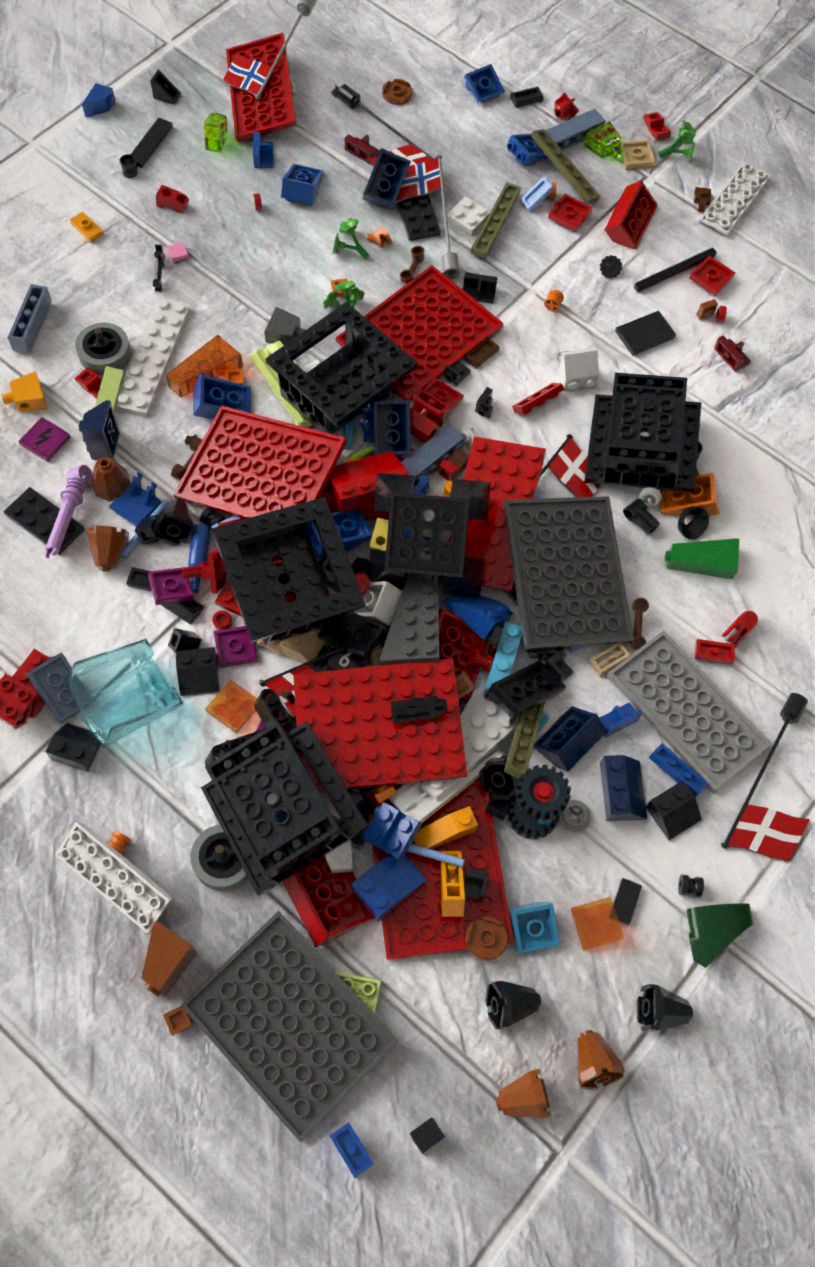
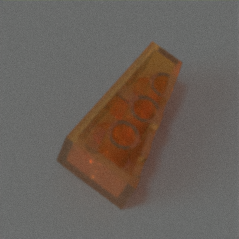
(208, 360)

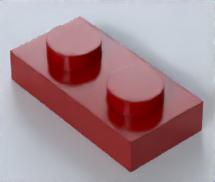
(714, 651)

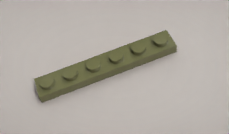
(565, 166)
(495, 220)
(523, 741)

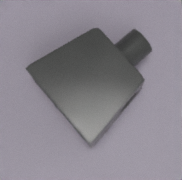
(282, 327)

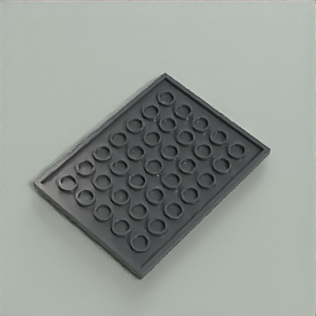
(567, 572)
(289, 1025)

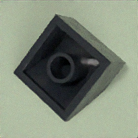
(197, 671)
(73, 747)
(675, 810)

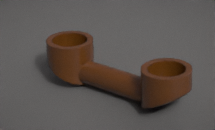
(417, 256)
(179, 470)
(639, 606)

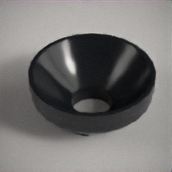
(697, 525)

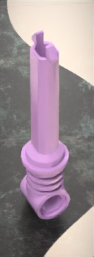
(71, 497)

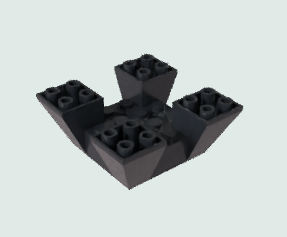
(402, 555)

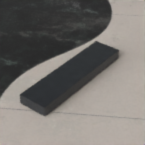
(151, 141)

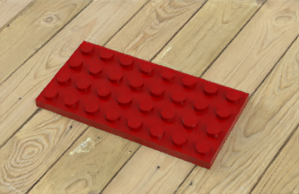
(276, 107)
(513, 476)

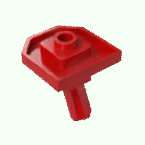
(212, 570)

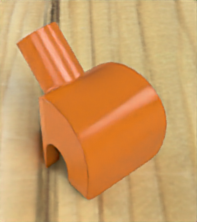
(380, 236)

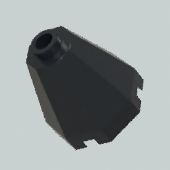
(175, 523)
(496, 781)
(510, 1003)
(661, 1009)

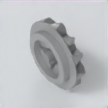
(583, 820)

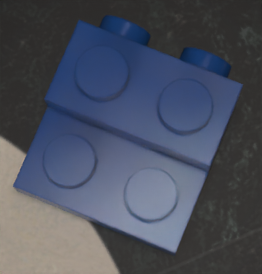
(525, 149)
(391, 831)

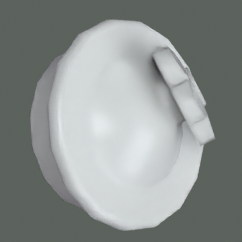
(650, 496)

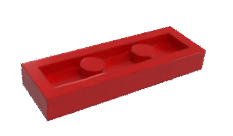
(538, 398)

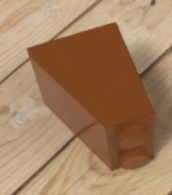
(165, 960)

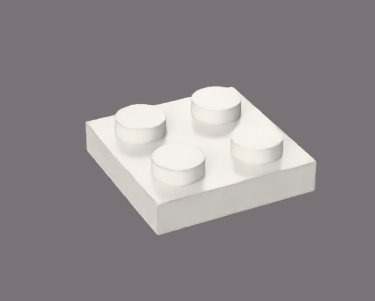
(468, 215)

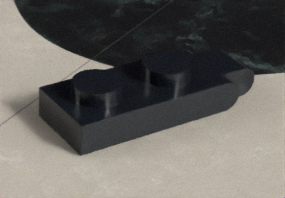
(417, 709)

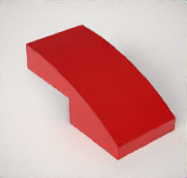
(656, 126)
(89, 381)

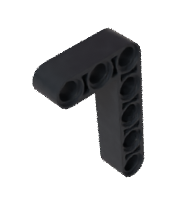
(269, 710)

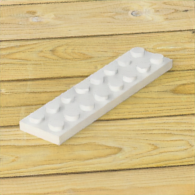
(152, 357)

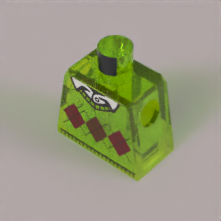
(215, 126)
(604, 141)

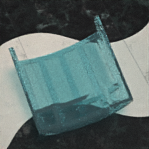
(121, 691)

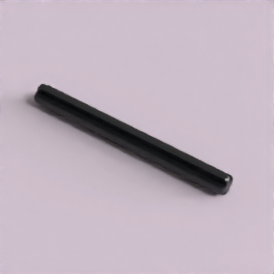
(674, 270)

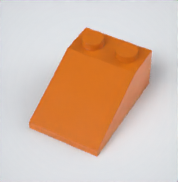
(704, 496)

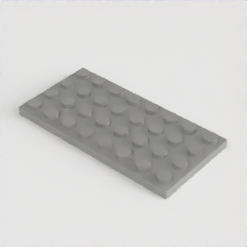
(689, 710)

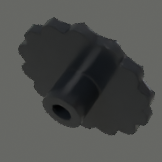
(610, 266)

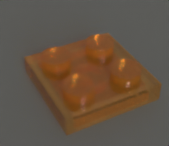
(232, 706)
(597, 923)

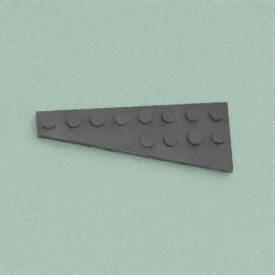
(416, 622)

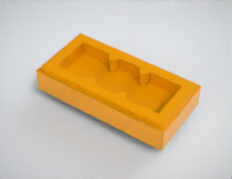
(86, 227)

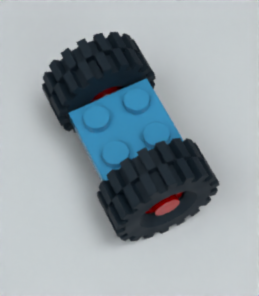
(539, 801)

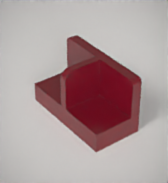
(360, 147)
(732, 353)

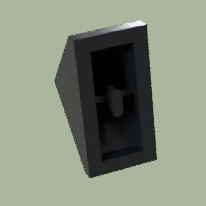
(163, 88)

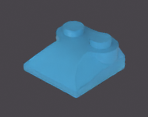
(534, 926)

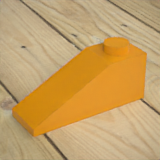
(447, 829)
(452, 888)

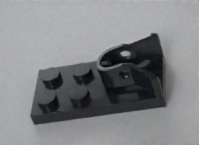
(525, 689)

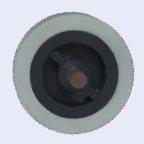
(103, 346)
(216, 861)

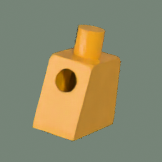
(26, 393)

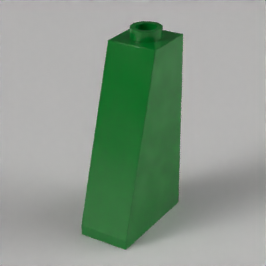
(708, 558)

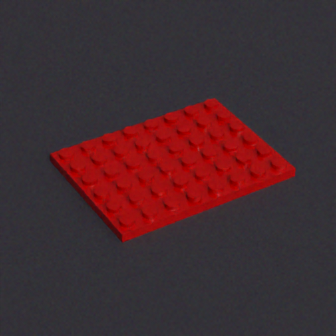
(432, 324)
(258, 465)
(357, 730)
(417, 923)

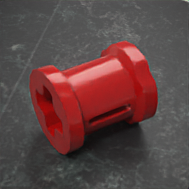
(480, 660)

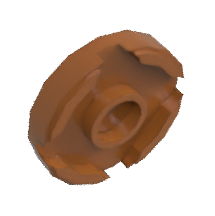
(397, 92)
(486, 938)

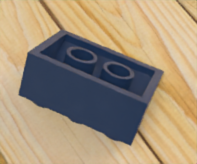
(386, 179)
(392, 427)
(100, 431)
(570, 738)
(622, 788)

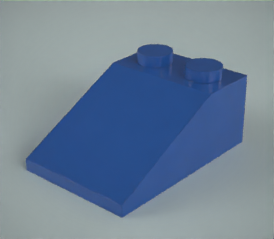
(301, 184)
(212, 393)
(351, 528)
(479, 613)
(387, 885)

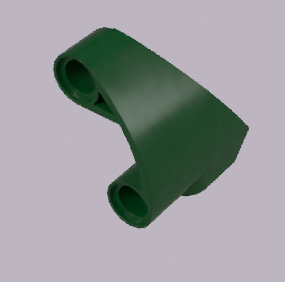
(716, 928)

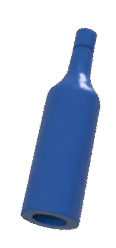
(199, 550)

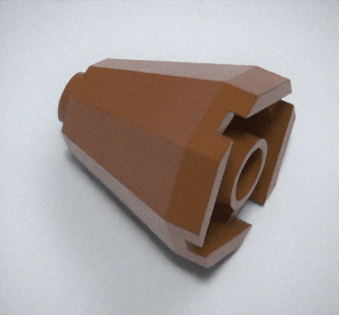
(109, 479)
(107, 545)
(596, 1061)
(525, 1097)

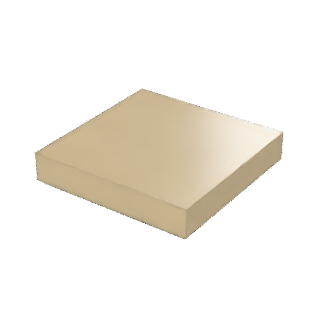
(637, 155)

